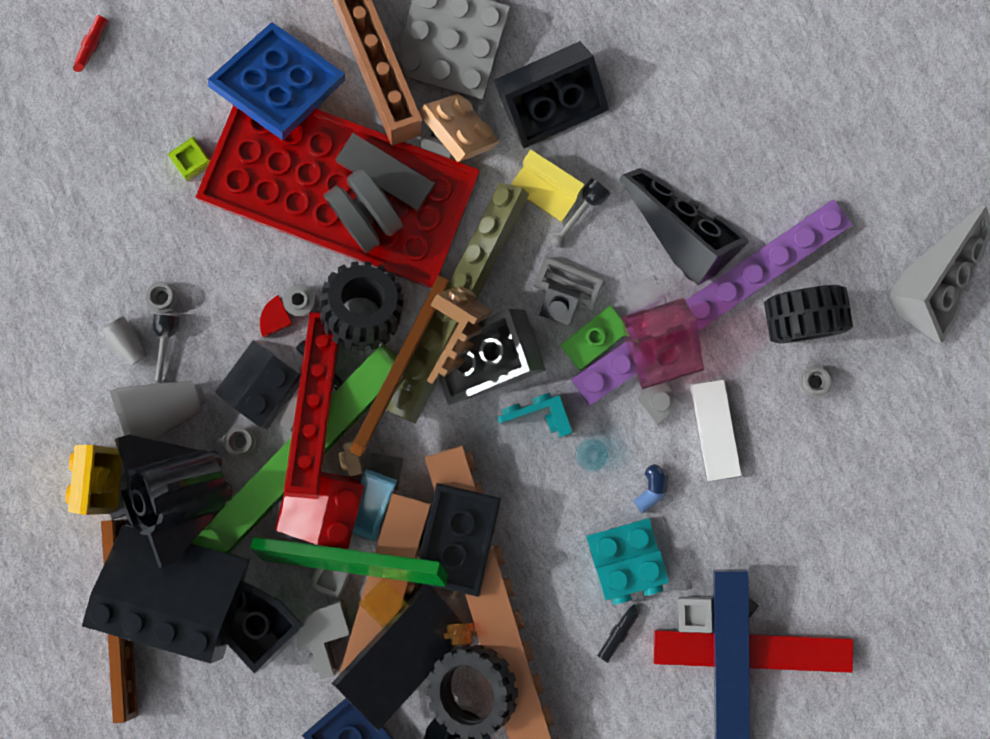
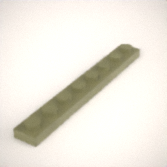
(471, 274)

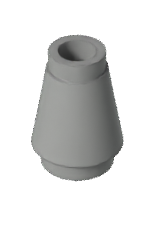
(124, 340)

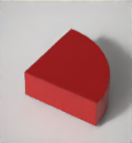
(274, 317)

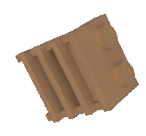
(468, 312)

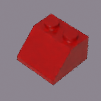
(327, 519)

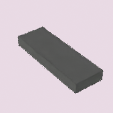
(386, 172)

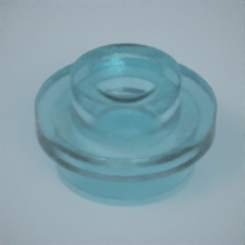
(602, 455)

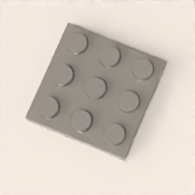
(452, 43)

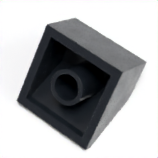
(259, 385)

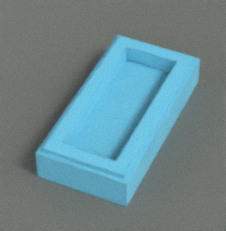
(373, 504)

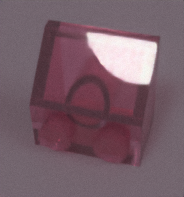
(663, 343)

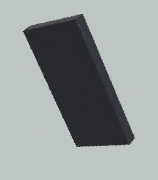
(398, 657)

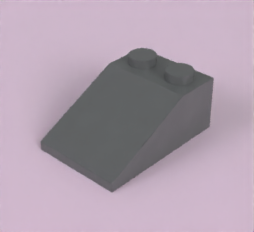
(500, 356)

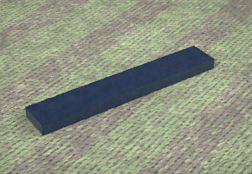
(731, 654)

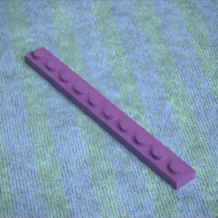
(726, 292)

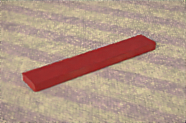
(311, 412)
(765, 651)

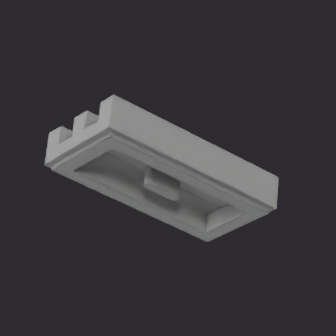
(543, 273)

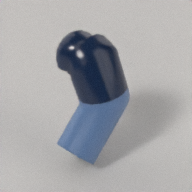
(656, 490)

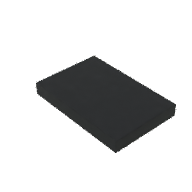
(460, 536)

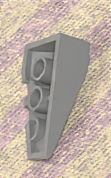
(933, 283)

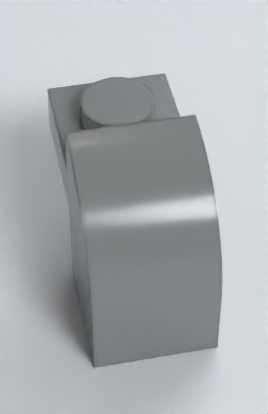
(320, 628)

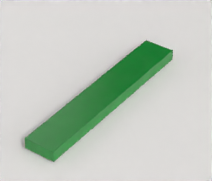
(350, 561)

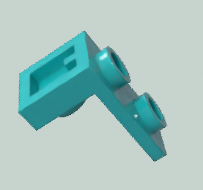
(556, 420)

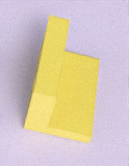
(548, 186)

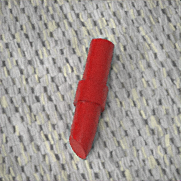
(90, 43)

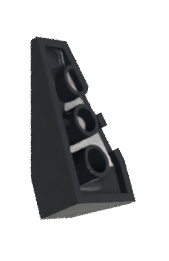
(690, 237)
(261, 628)

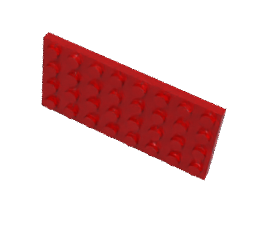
(285, 183)

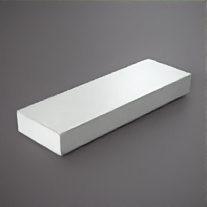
(715, 430)

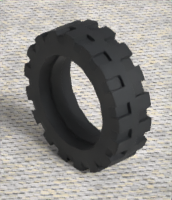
(444, 703)

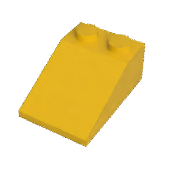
(94, 480)

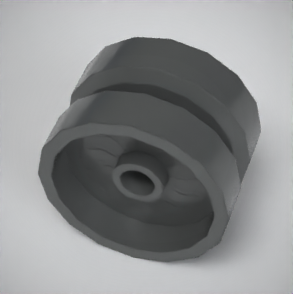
(365, 209)

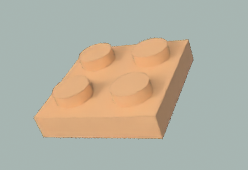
(458, 127)

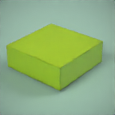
(189, 158)

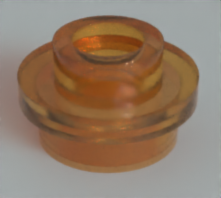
(460, 633)

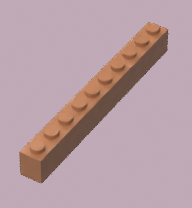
(493, 613)

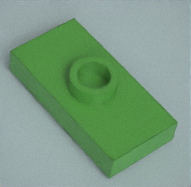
(594, 338)

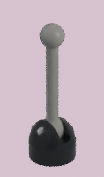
(593, 194)
(164, 327)

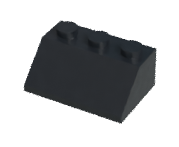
(552, 94)

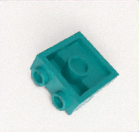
(627, 561)

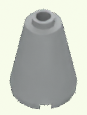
(156, 408)

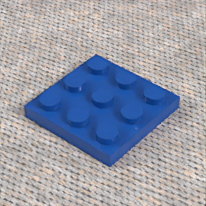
(276, 80)

